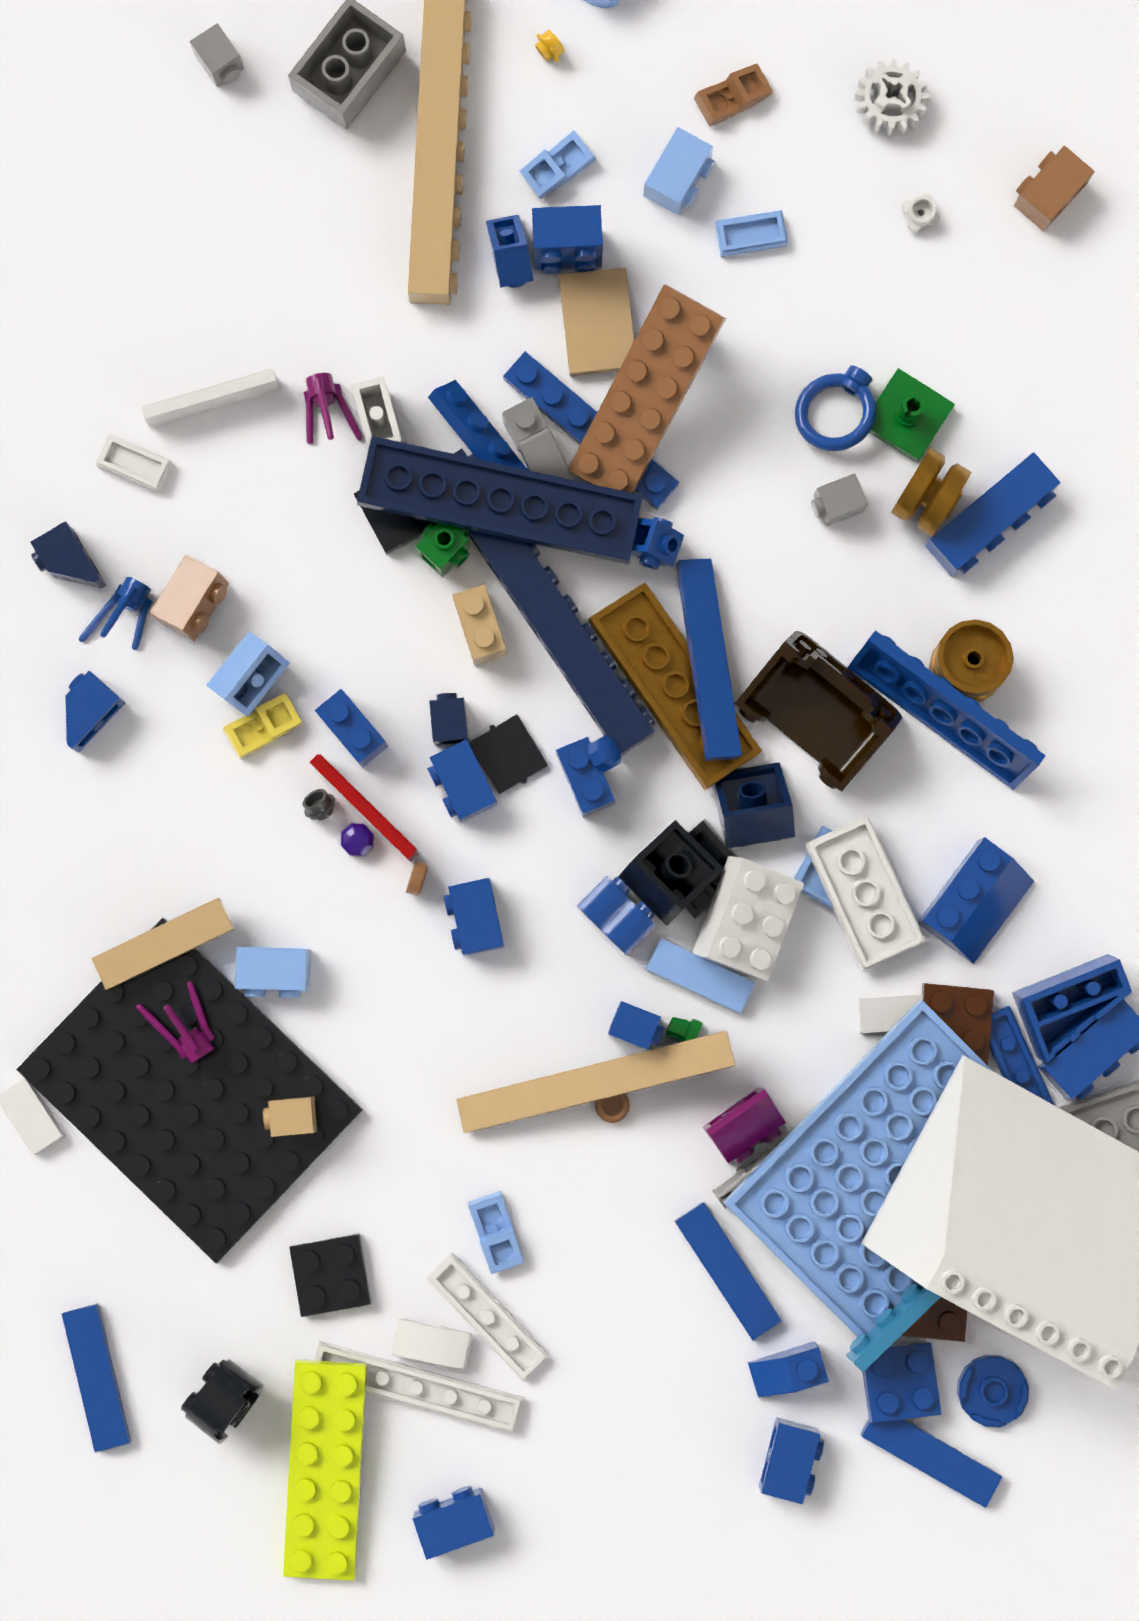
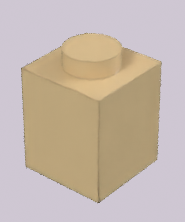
(290, 1116)

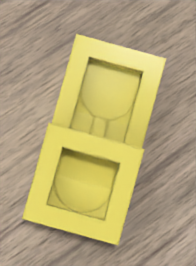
(262, 726)

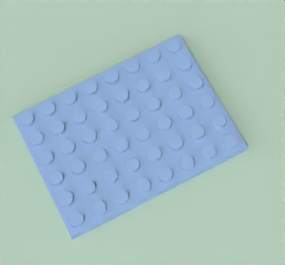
(838, 1164)

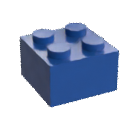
(567, 238)

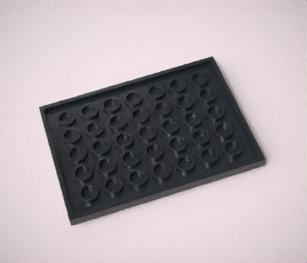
(182, 1128)

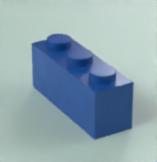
(1094, 1052)

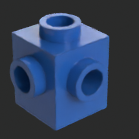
(656, 543)

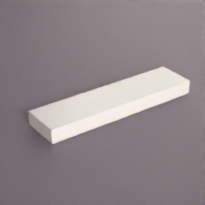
(210, 397)
(487, 1317)

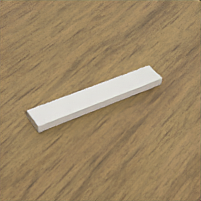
(430, 1389)

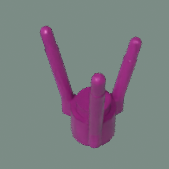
(322, 392)
(194, 1043)

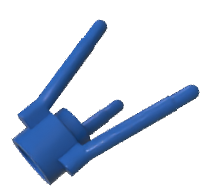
(129, 596)

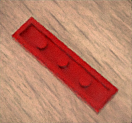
(364, 807)

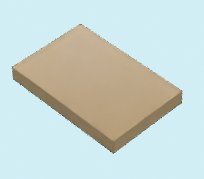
(596, 320)

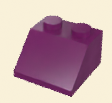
(745, 1125)

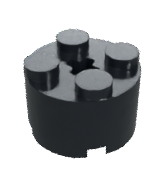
(222, 1399)

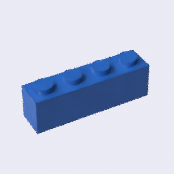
(992, 514)

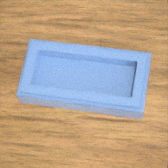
(751, 233)

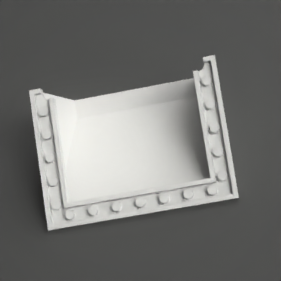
(1021, 1221)

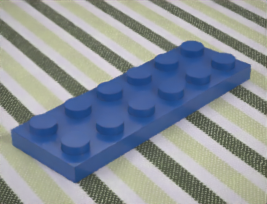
(946, 710)

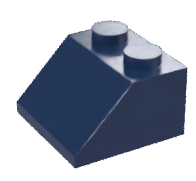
(754, 806)

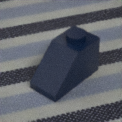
(65, 557)

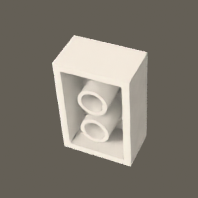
(748, 918)

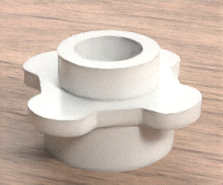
(923, 203)

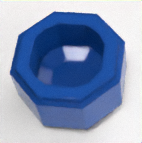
(605, 753)

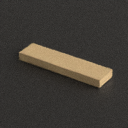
(162, 943)

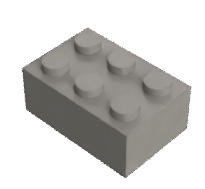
(347, 62)

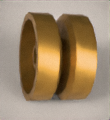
(931, 492)
(985, 648)

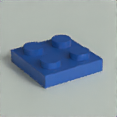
(902, 1384)

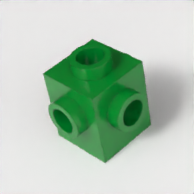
(443, 547)

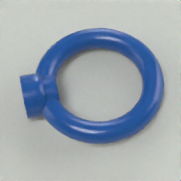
(854, 382)

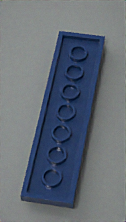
(499, 500)

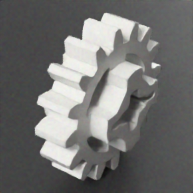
(894, 111)

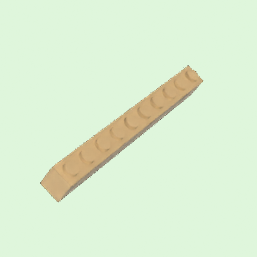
(439, 152)

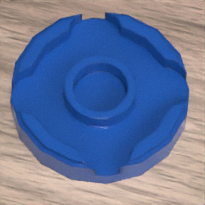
(992, 1390)

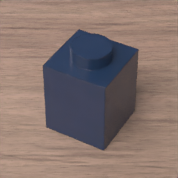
(448, 719)

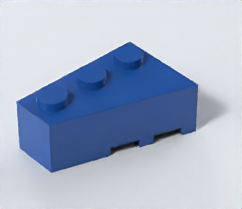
(1068, 1002)

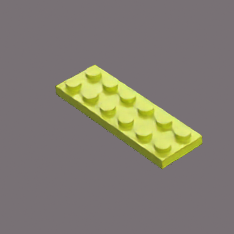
(325, 1470)

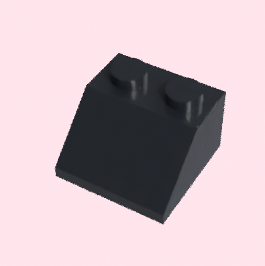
(670, 872)

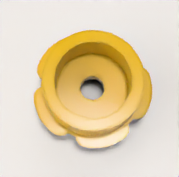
(549, 46)

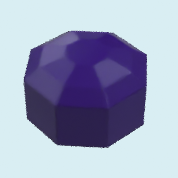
(357, 840)

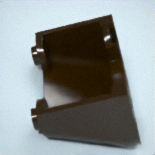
(820, 708)

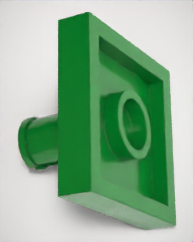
(909, 415)

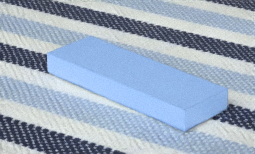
(700, 976)

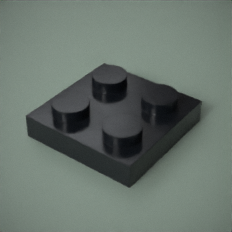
(330, 1275)

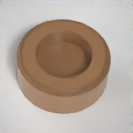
(417, 878)
(613, 1108)

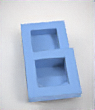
(557, 166)
(495, 1232)

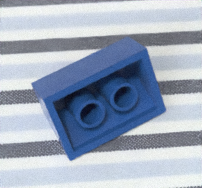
(976, 900)

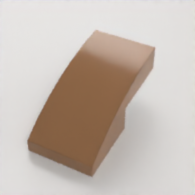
(734, 95)

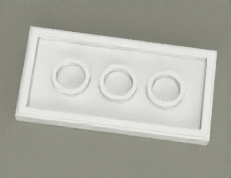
(864, 893)

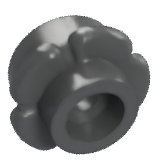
(318, 804)

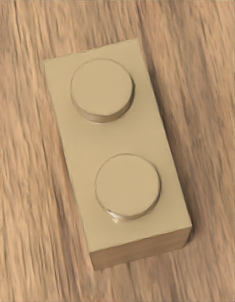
(479, 624)

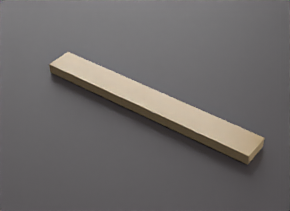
(596, 1082)

